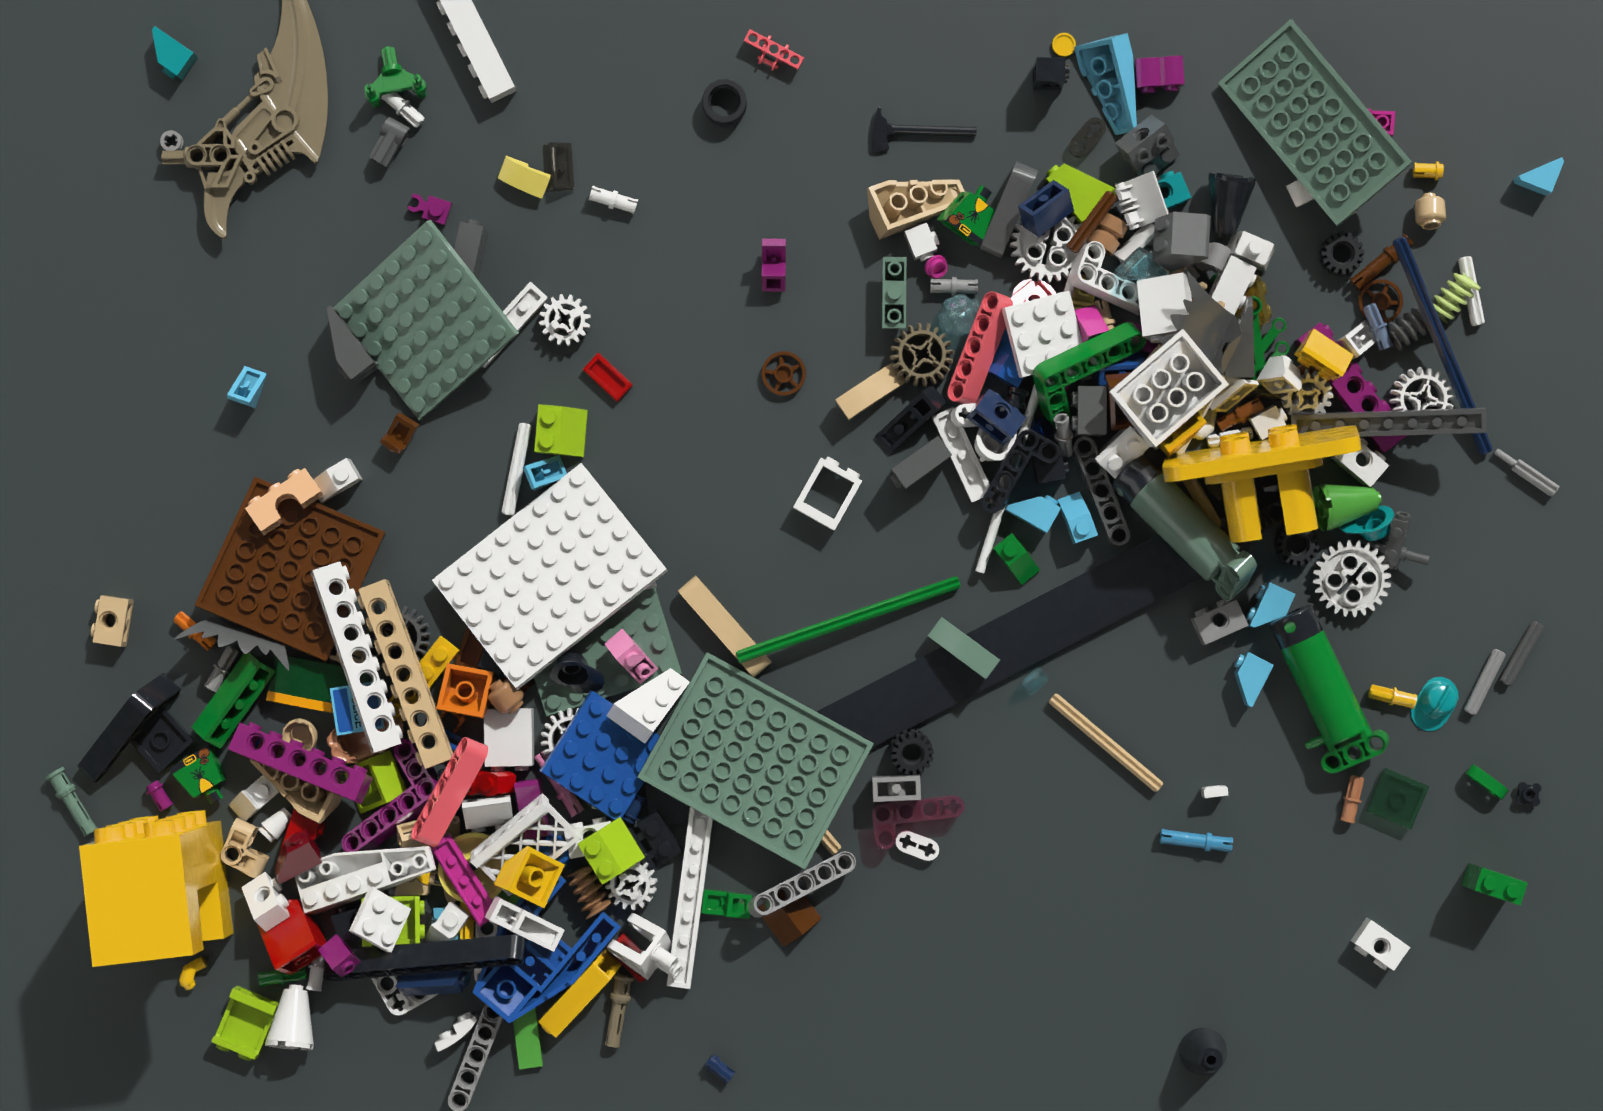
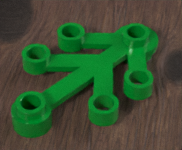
(1260, 344)

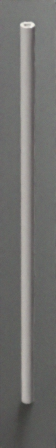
(996, 518)

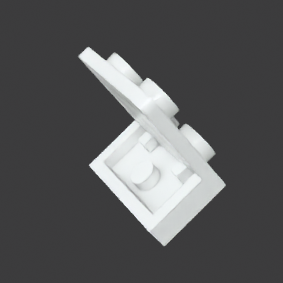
(1121, 450)

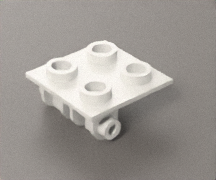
(1141, 200)

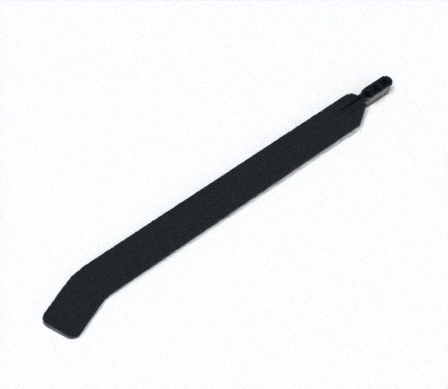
(1014, 638)

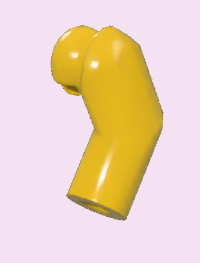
(188, 972)

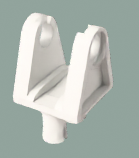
(654, 957)

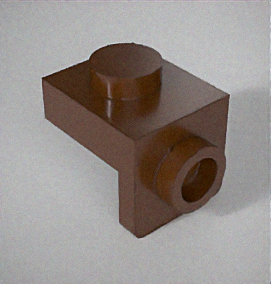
(399, 433)

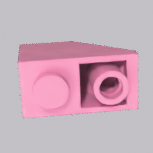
(631, 656)

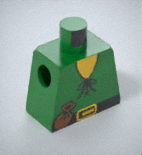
(969, 215)
(201, 774)

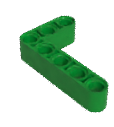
(1080, 361)

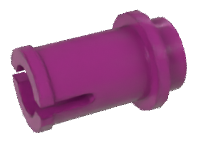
(158, 795)

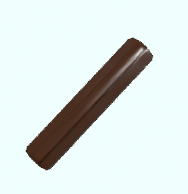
(1092, 222)

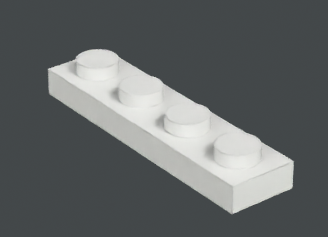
(523, 308)
(962, 456)

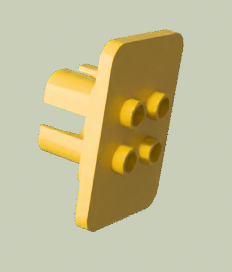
(1241, 461)

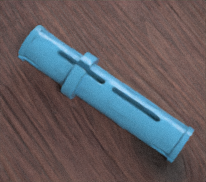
(1196, 840)

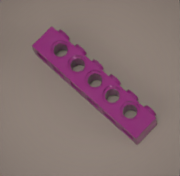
(1353, 401)
(245, 742)

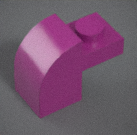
(774, 265)

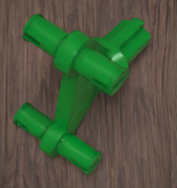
(393, 80)

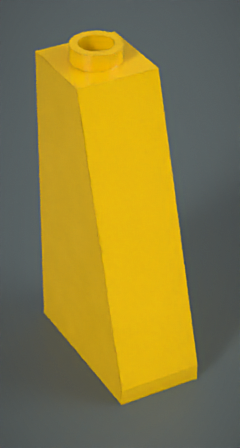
(580, 993)

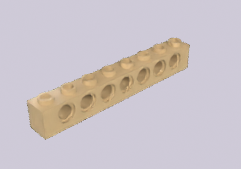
(367, 599)

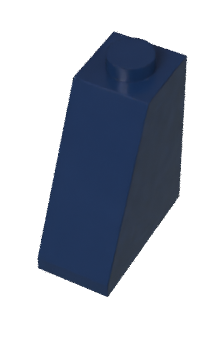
(434, 983)

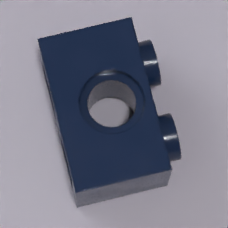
(984, 416)

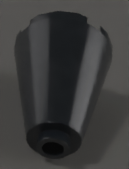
(1228, 201)
(1203, 1051)

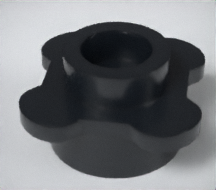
(1523, 789)

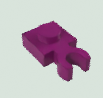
(434, 209)

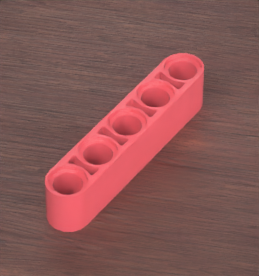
(979, 349)
(449, 792)

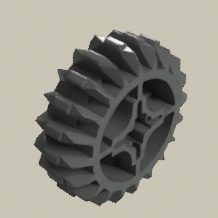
(409, 618)

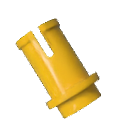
(1425, 170)

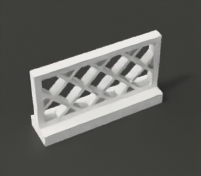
(516, 827)

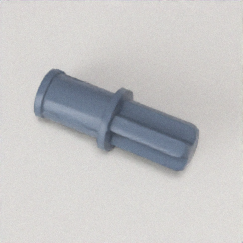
(1377, 326)

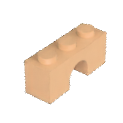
(265, 509)

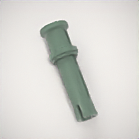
(66, 792)

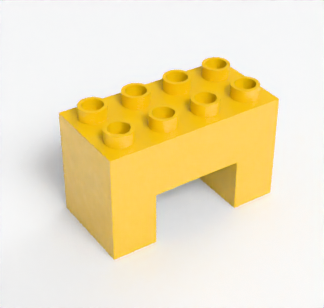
(155, 888)

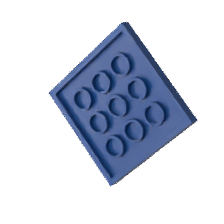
(599, 758)

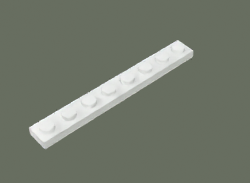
(690, 896)

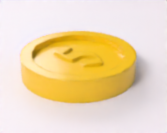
(1063, 44)

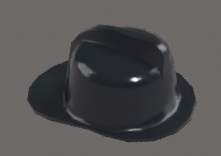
(575, 673)

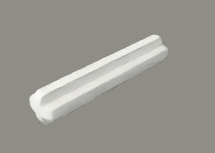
(1474, 304)

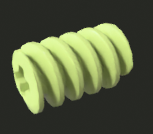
(1455, 295)

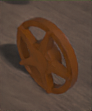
(1382, 299)
(783, 373)

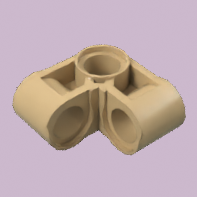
(249, 860)

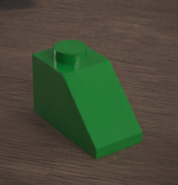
(1016, 558)

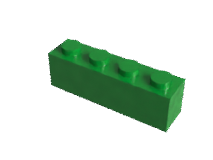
(233, 699)

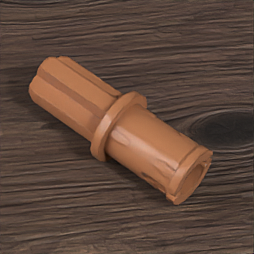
(1352, 799)

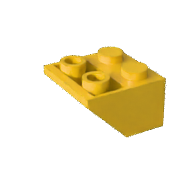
(1323, 355)

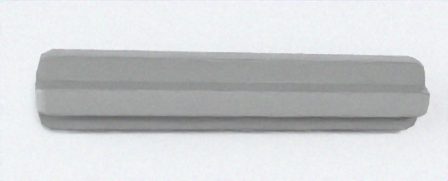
(1484, 682)

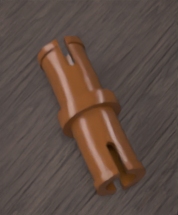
(1240, 414)

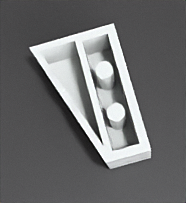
(648, 705)

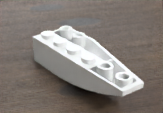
(349, 875)

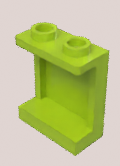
(412, 930)
(245, 1023)

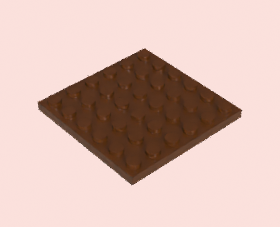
(268, 579)

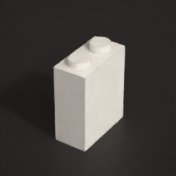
(1158, 300)
(509, 739)

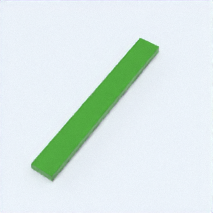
(526, 1026)

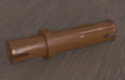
(1377, 265)

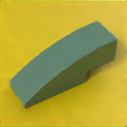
(963, 647)

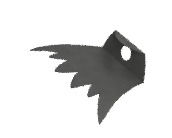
(1208, 326)
(230, 632)

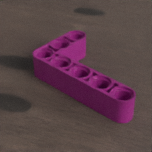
(400, 805)

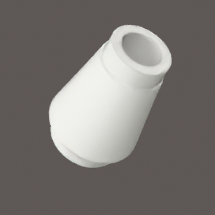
(275, 825)

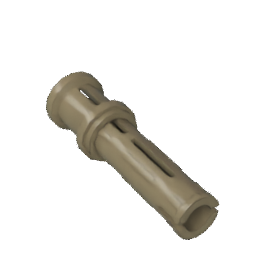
(619, 999)

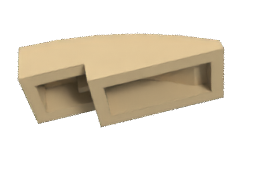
(869, 391)

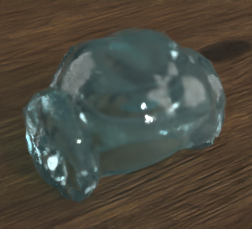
(958, 315)

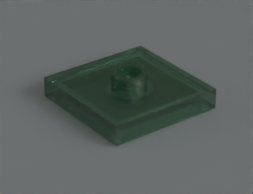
(1397, 798)

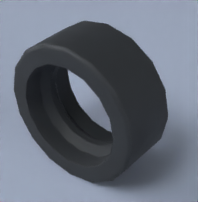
(724, 84)

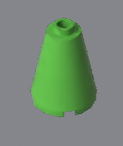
(1343, 504)

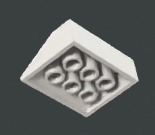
(1168, 388)

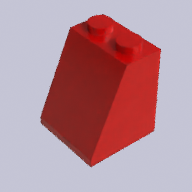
(293, 941)

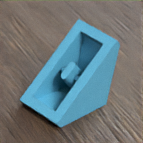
(1542, 178)
(247, 387)
(544, 472)

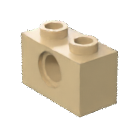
(122, 610)

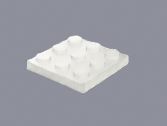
(1041, 330)

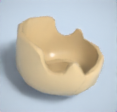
(301, 731)

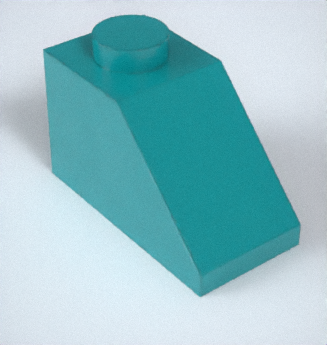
(172, 55)

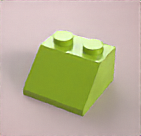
(561, 430)
(385, 783)
(611, 850)

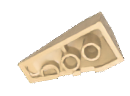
(902, 205)
(305, 797)

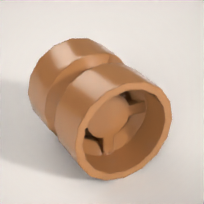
(1109, 232)

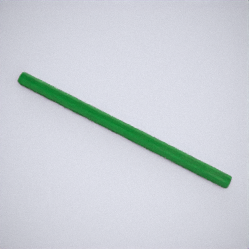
(848, 619)

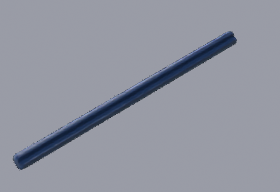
(1438, 335)

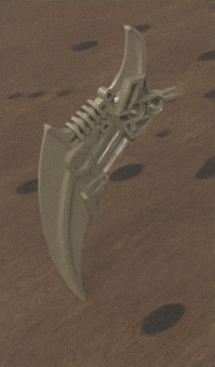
(292, 109)

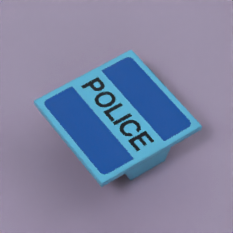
(345, 711)

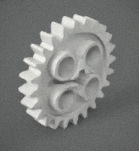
(1026, 240)
(1335, 565)

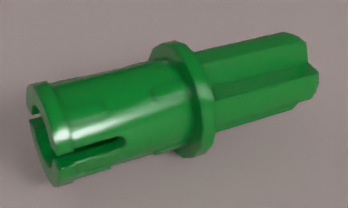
(276, 977)

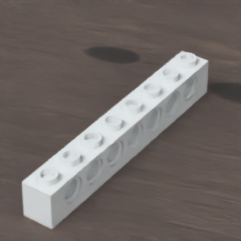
(339, 574)

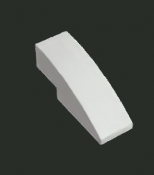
(524, 923)

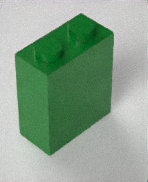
(1494, 884)

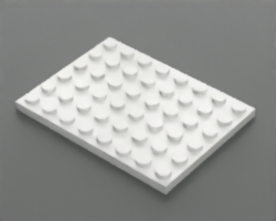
(549, 576)

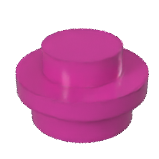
(936, 267)

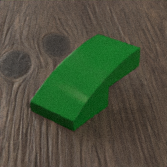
(725, 903)

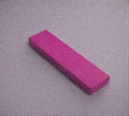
(463, 878)

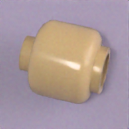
(1430, 211)

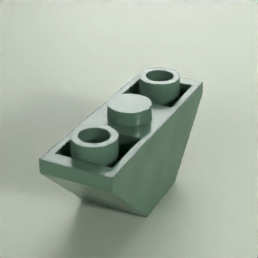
(894, 292)

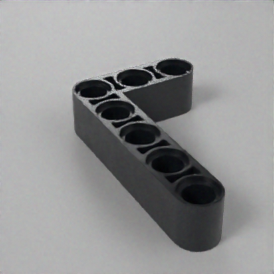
(126, 725)

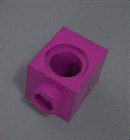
(339, 956)

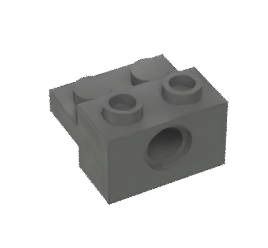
(1148, 146)

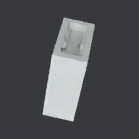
(813, 513)

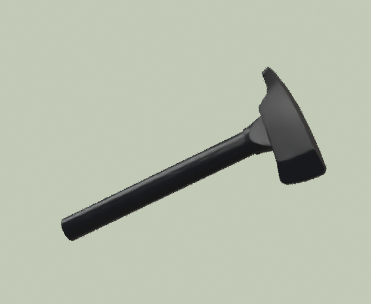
(883, 129)

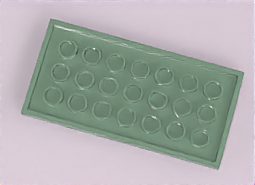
(1315, 122)

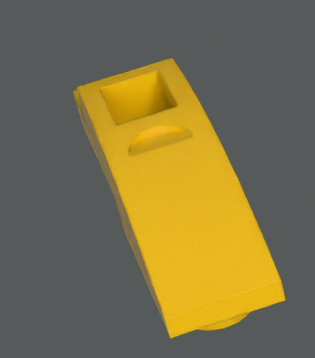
(433, 666)

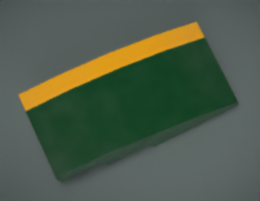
(306, 683)

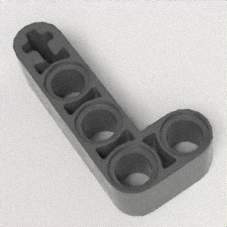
(1007, 209)

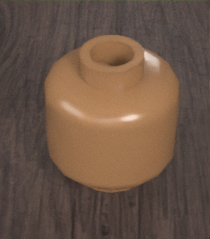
(505, 696)

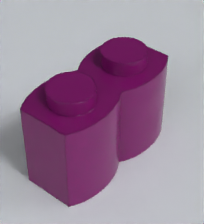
(1159, 73)

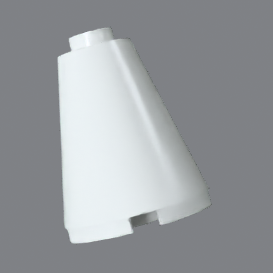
(292, 1021)

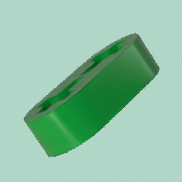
(1487, 782)

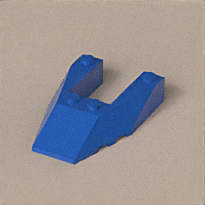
(520, 988)

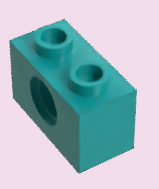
(1176, 189)

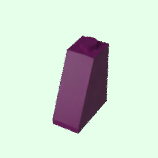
(526, 792)

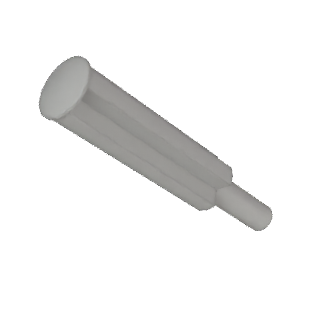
(1529, 474)

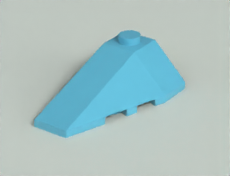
(1111, 73)

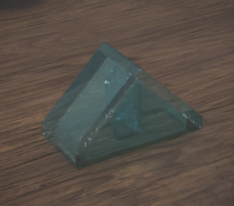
(1139, 266)

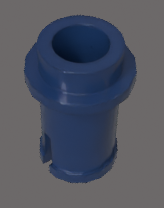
(634, 809)
(719, 1068)

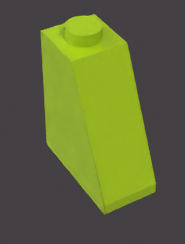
(1083, 189)

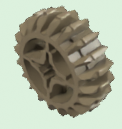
(931, 360)

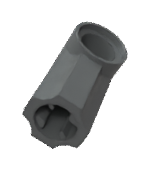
(392, 136)

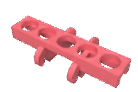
(765, 49)

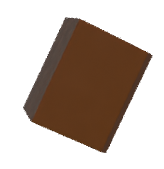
(792, 919)

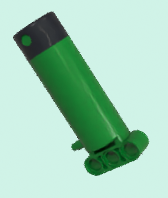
(1325, 690)

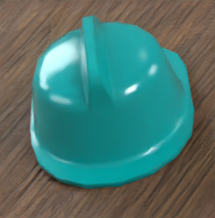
(1372, 526)
(1435, 704)

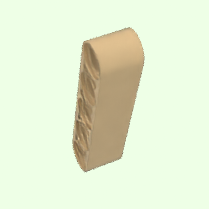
(721, 622)

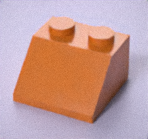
(465, 691)

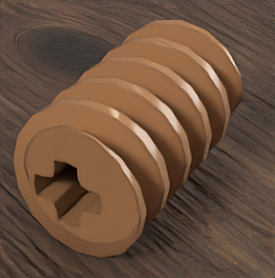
(589, 891)

